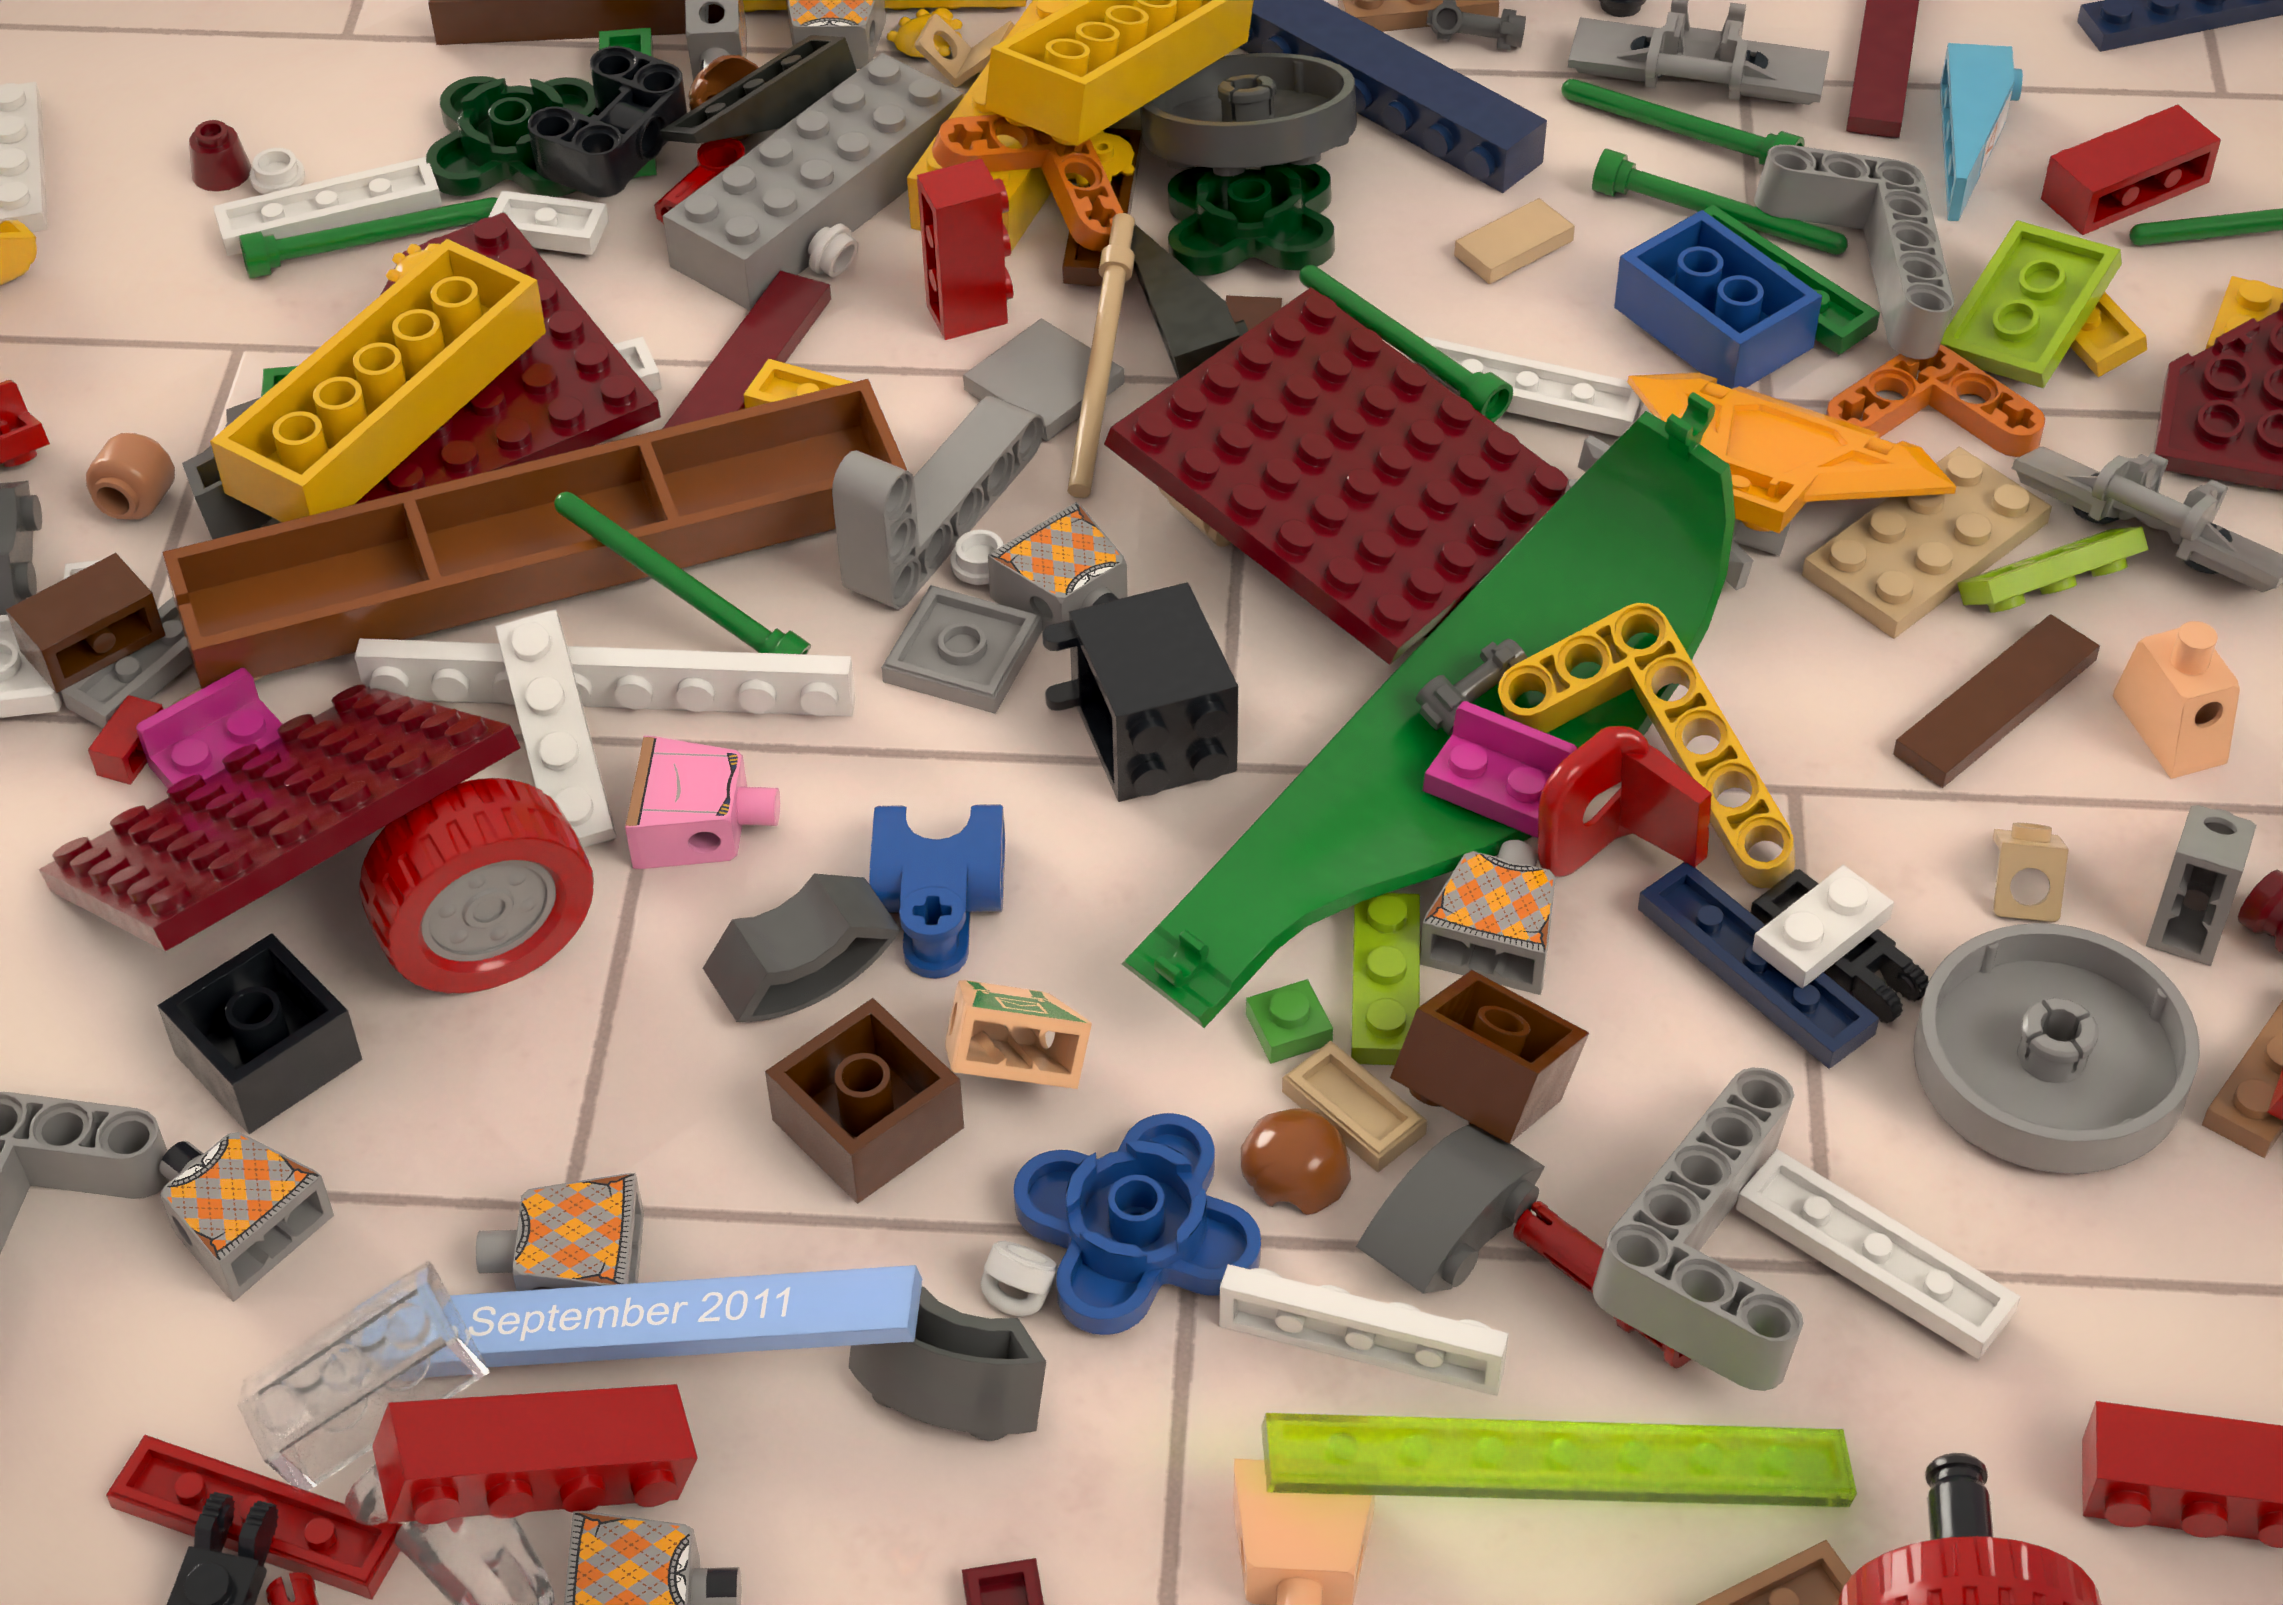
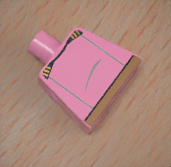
(692, 804)

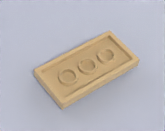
(1916, 548)

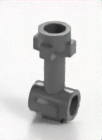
(1449, 20)
(1441, 699)

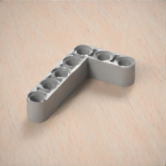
(1898, 224)
(902, 526)
(75, 1149)
(1653, 1257)

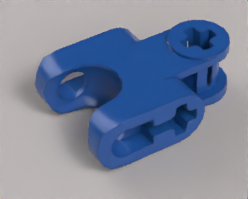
(938, 883)

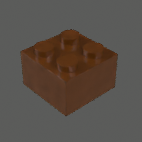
(1488, 1056)
(865, 1100)

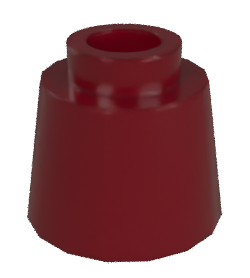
(217, 157)

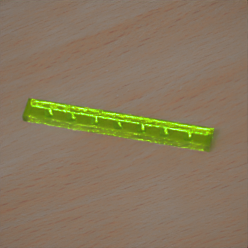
(1556, 1460)

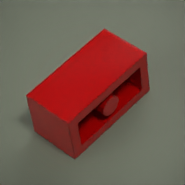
(117, 748)

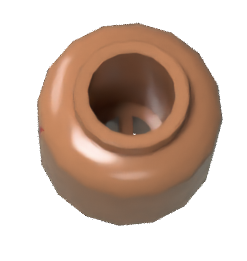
(130, 476)

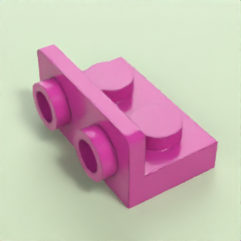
(206, 728)
(1495, 767)

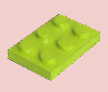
(2031, 302)

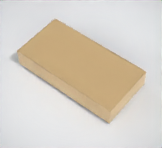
(1514, 240)
(1363, 1110)

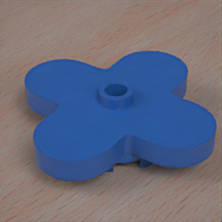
(1134, 1222)

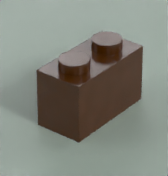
(86, 622)

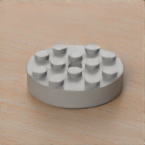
(2055, 1048)

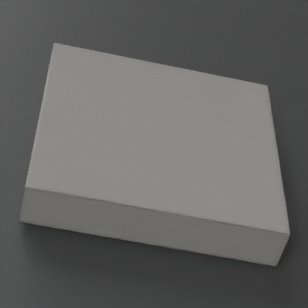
(1040, 373)
(962, 649)

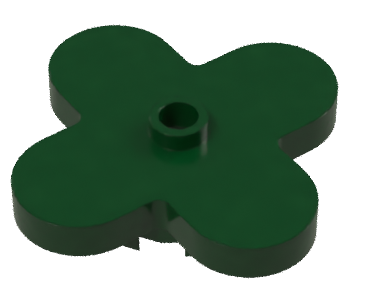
(492, 134)
(1250, 215)

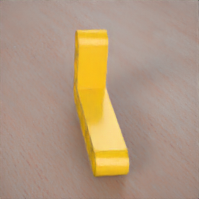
(1675, 721)

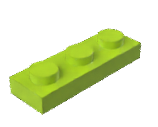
(2053, 569)
(1384, 976)

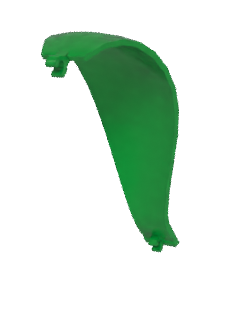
(1355, 823)

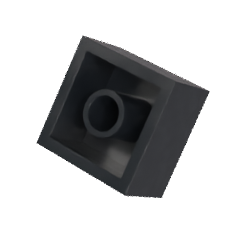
(260, 1032)

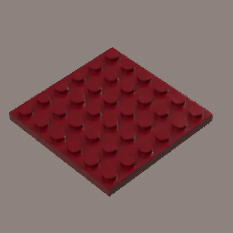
(1342, 471)
(273, 812)

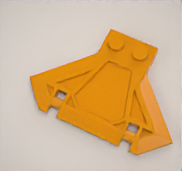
(1791, 453)

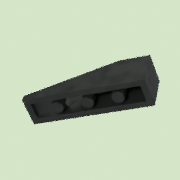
(769, 94)
(1186, 311)

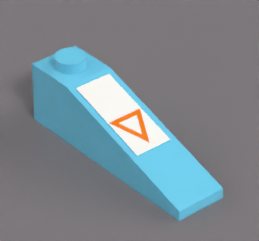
(1974, 108)

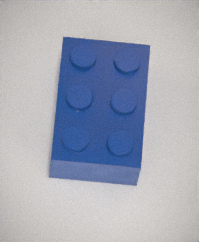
(1717, 301)

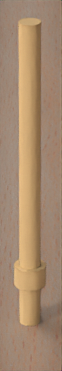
(1115, 269)

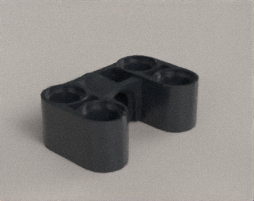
(605, 151)

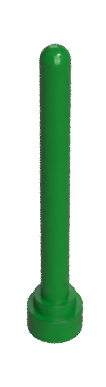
(1676, 120)
(1619, 175)
(2207, 227)
(266, 252)
(1483, 391)
(677, 580)

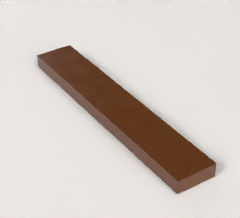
(554, 19)

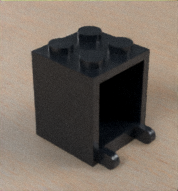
(1149, 690)

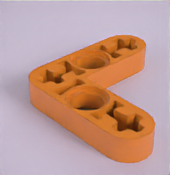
(960, 143)
(2002, 422)

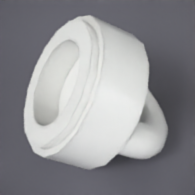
(1021, 1269)

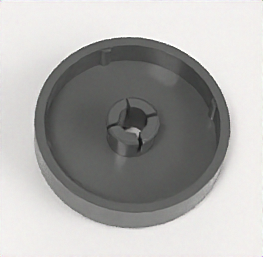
(1252, 113)

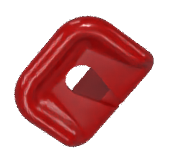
(1654, 803)

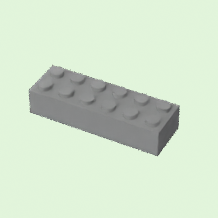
(819, 170)

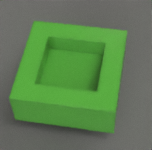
(1289, 1021)

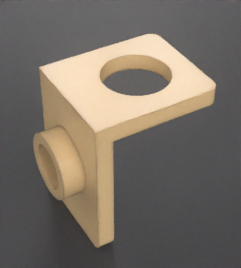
(965, 60)
(2030, 847)

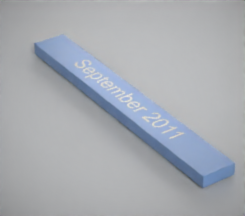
(694, 1316)

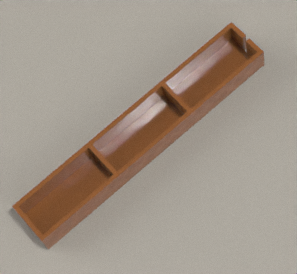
(502, 547)

